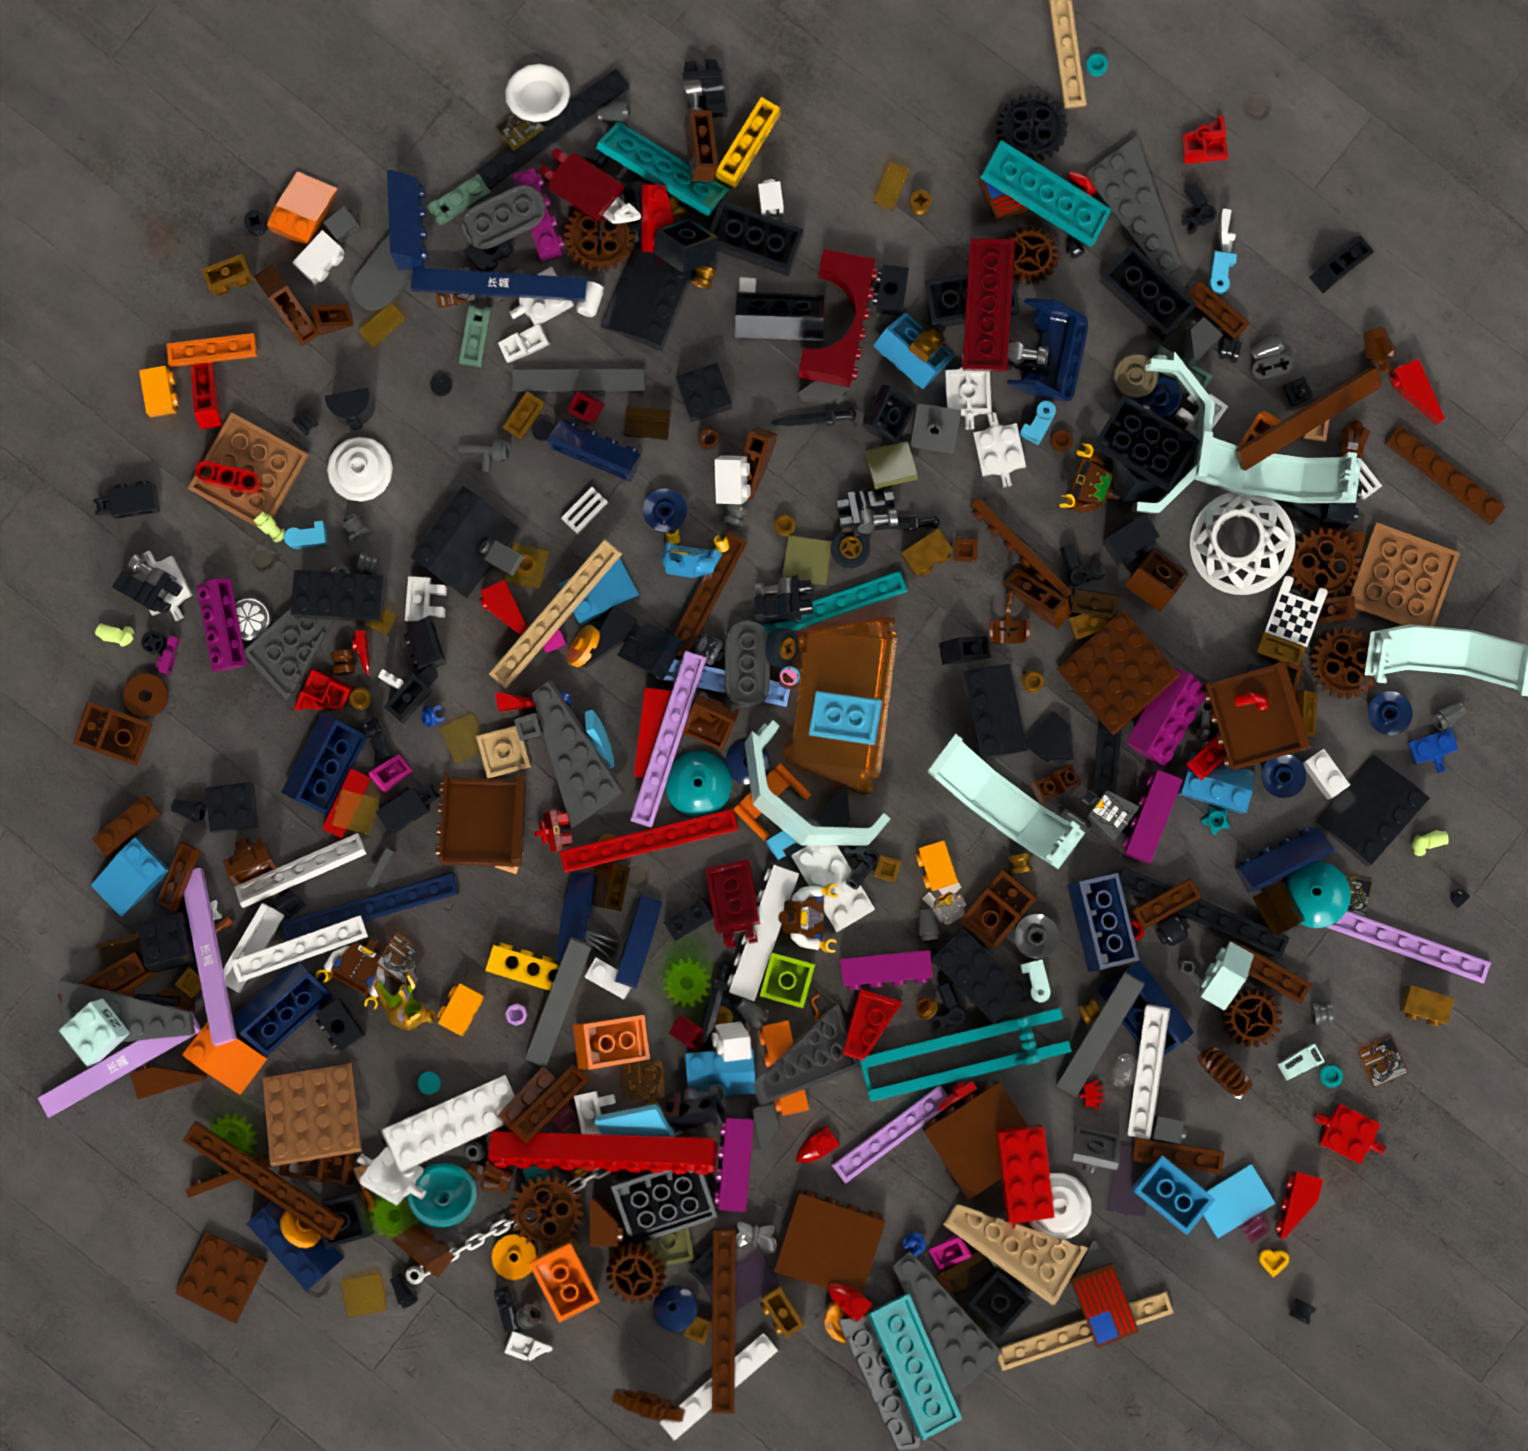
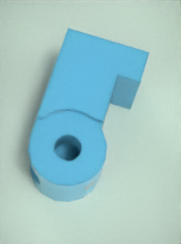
(1219, 270)
(1043, 416)
(307, 538)
(779, 843)

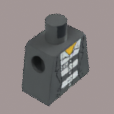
(1109, 812)

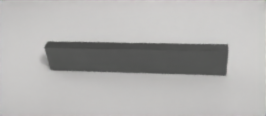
(578, 380)
(558, 1002)
(1100, 1034)

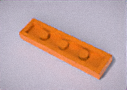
(211, 350)

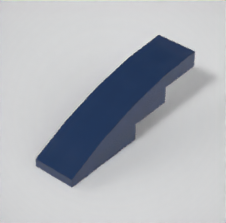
(575, 911)
(638, 942)

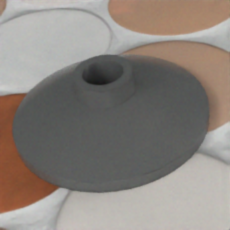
(1048, 936)

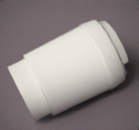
(593, 299)

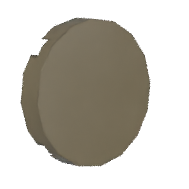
(1133, 379)

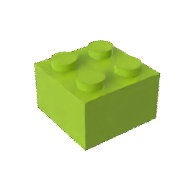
(787, 980)

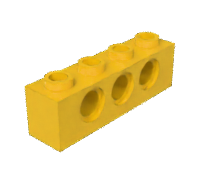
(748, 142)
(498, 965)

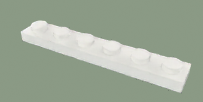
(300, 870)
(299, 949)
(1148, 1071)
(701, 1400)

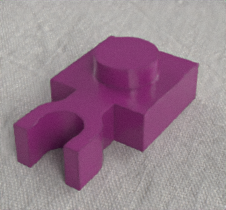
(166, 661)

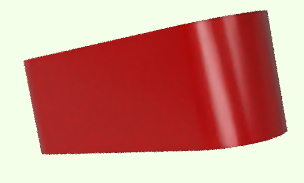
(218, 473)

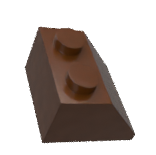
(1156, 580)
(604, 1225)
(424, 1249)

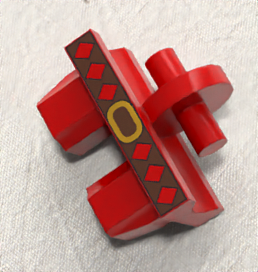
(550, 831)

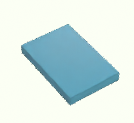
(845, 717)
(635, 1122)
(1237, 1200)

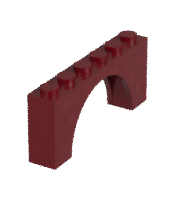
(837, 362)

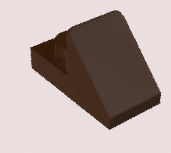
(1337, 610)

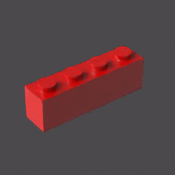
(653, 712)

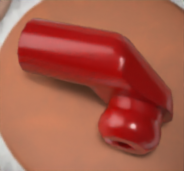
(1083, 181)
(1249, 698)

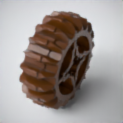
(1025, 247)
(1257, 1007)
(1224, 1071)
(617, 1273)

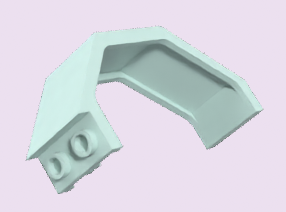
(1174, 365)
(1279, 475)
(1448, 652)
(1004, 804)
(783, 815)

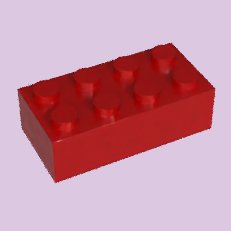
(1025, 1173)

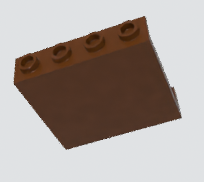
(1255, 734)
(481, 821)
(968, 1137)
(829, 1243)

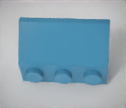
(895, 344)
(1220, 788)
(710, 1069)
(1173, 1194)

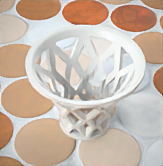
(1245, 586)

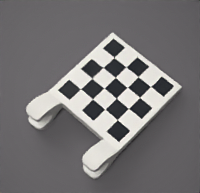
(1294, 616)

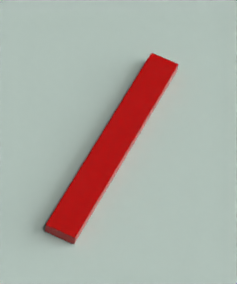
(648, 840)

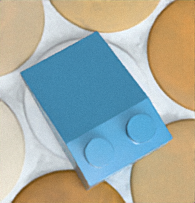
(612, 590)
(130, 876)

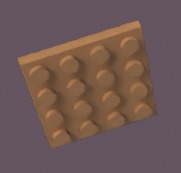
(256, 450)
(1403, 577)
(311, 1114)

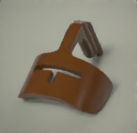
(1016, 636)

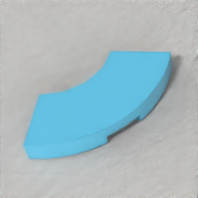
(599, 737)

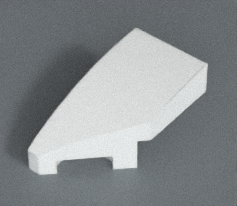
(621, 212)
(1225, 238)
(525, 1346)

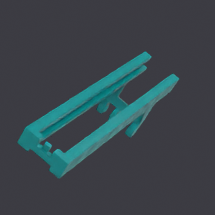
(1028, 1057)

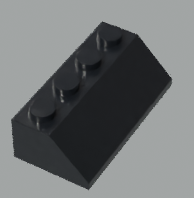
(779, 316)
(995, 711)

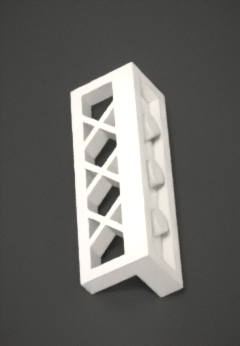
(254, 940)

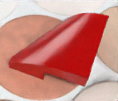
(1206, 143)
(323, 692)
(510, 702)

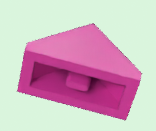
(390, 773)
(949, 1252)

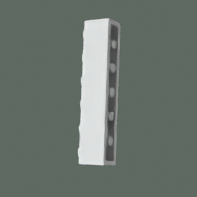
(755, 956)

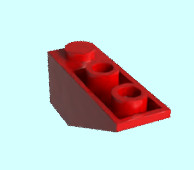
(1300, 1199)

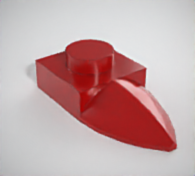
(360, 644)
(959, 1091)
(817, 1146)
(849, 1301)

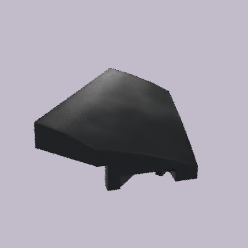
(1052, 739)

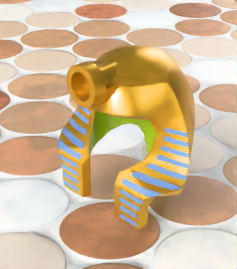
(402, 1007)

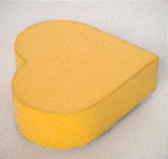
(1273, 1261)

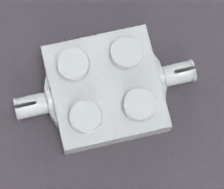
(541, 309)
(968, 392)
(999, 450)
(170, 566)
(387, 1181)

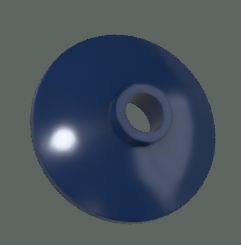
(1165, 389)
(663, 499)
(1401, 713)
(735, 764)
(1294, 772)
(685, 1308)

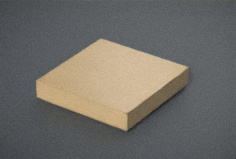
(502, 752)

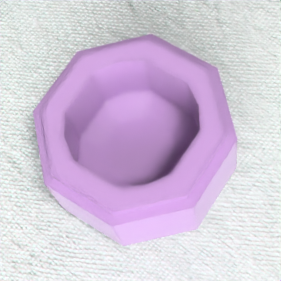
(516, 1014)

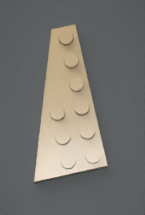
(1026, 1254)

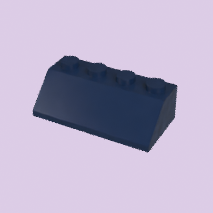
(406, 220)
(594, 451)
(324, 764)
(1284, 859)
(1103, 922)
(1151, 993)
(281, 1007)
(304, 1264)

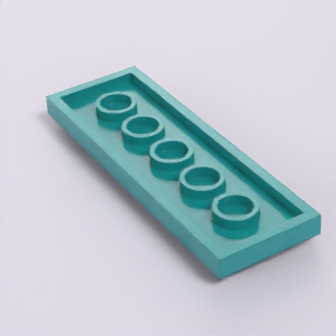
(661, 168)
(1045, 193)
(914, 1366)

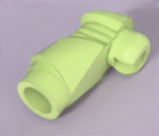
(268, 526)
(114, 634)
(1431, 840)

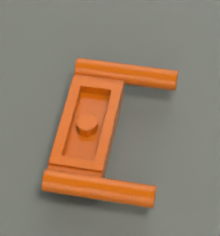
(777, 782)

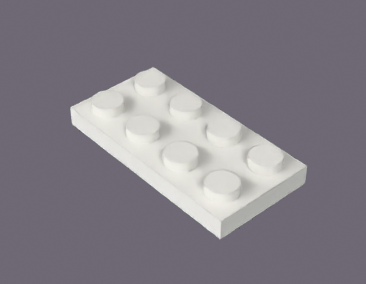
(827, 865)

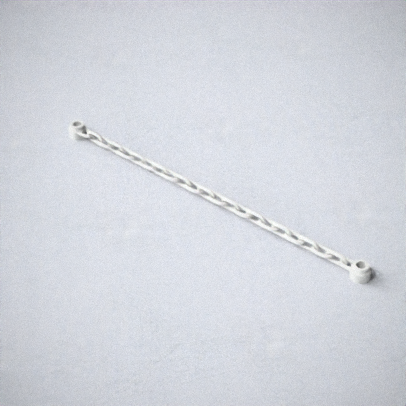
(419, 1269)

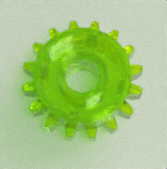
(674, 982)
(239, 1127)
(384, 1222)

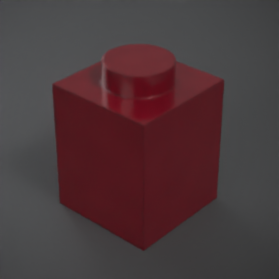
(586, 407)
(687, 1033)

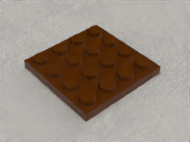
(1118, 672)

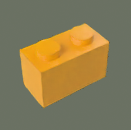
(158, 391)
(937, 866)
(460, 1009)

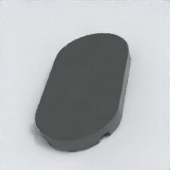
(503, 216)
(379, 280)
(746, 664)

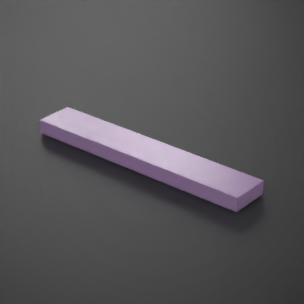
(890, 1135)

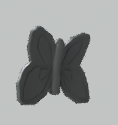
(761, 1234)

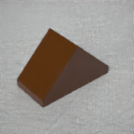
(331, 318)

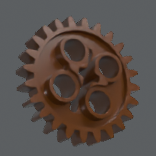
(579, 236)
(1341, 551)
(1338, 682)
(529, 1201)
(648, 1405)

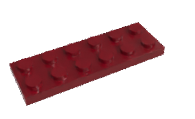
(989, 305)

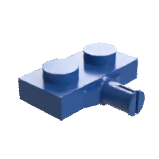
(1433, 748)

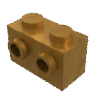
(227, 275)
(927, 553)
(1426, 1005)
(782, 1311)

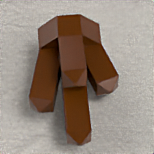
(1379, 348)
(1354, 439)
(491, 1177)

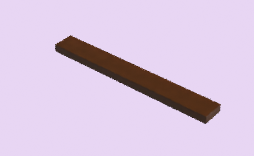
(1308, 418)
(264, 1180)
(723, 1321)

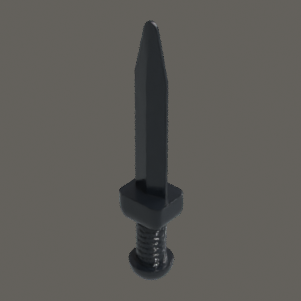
(828, 417)
(911, 523)
(718, 988)

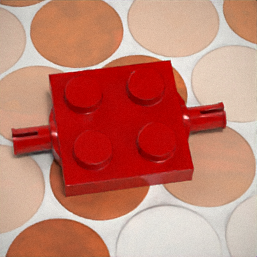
(1349, 1133)

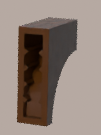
(286, 305)

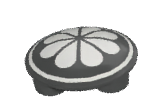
(253, 618)

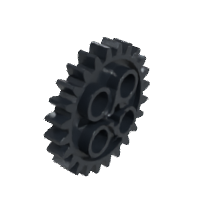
(1052, 126)

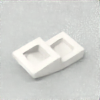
(524, 343)

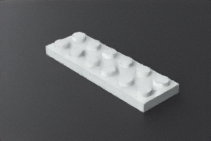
(448, 1124)

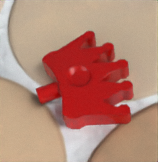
(1091, 1095)

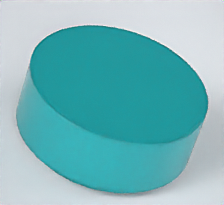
(1096, 64)
(1330, 1076)
(429, 1083)

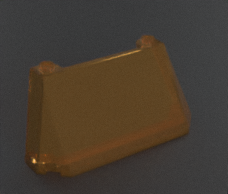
(852, 662)

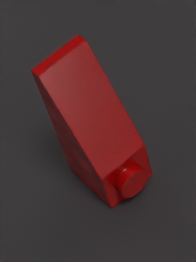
(1415, 388)
(205, 396)
(503, 606)

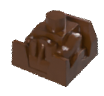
(710, 722)
(249, 861)

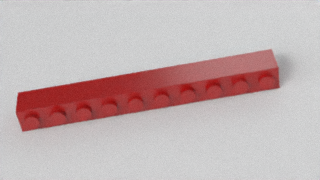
(604, 1152)

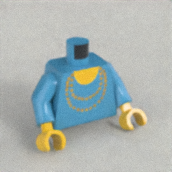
(689, 560)

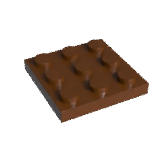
(221, 1277)

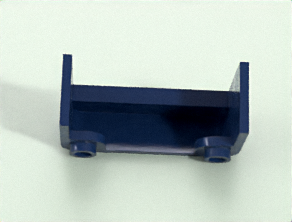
(1066, 335)

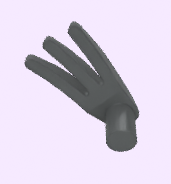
(593, 939)

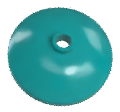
(710, 795)
(1330, 904)
(441, 1183)

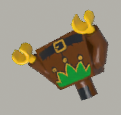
(1090, 483)

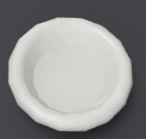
(537, 92)
(359, 469)
(1070, 1205)

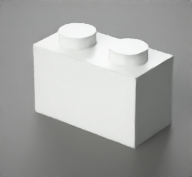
(770, 199)
(319, 258)
(731, 479)
(1325, 774)
(604, 976)
(732, 1041)

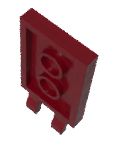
(581, 184)
(734, 901)

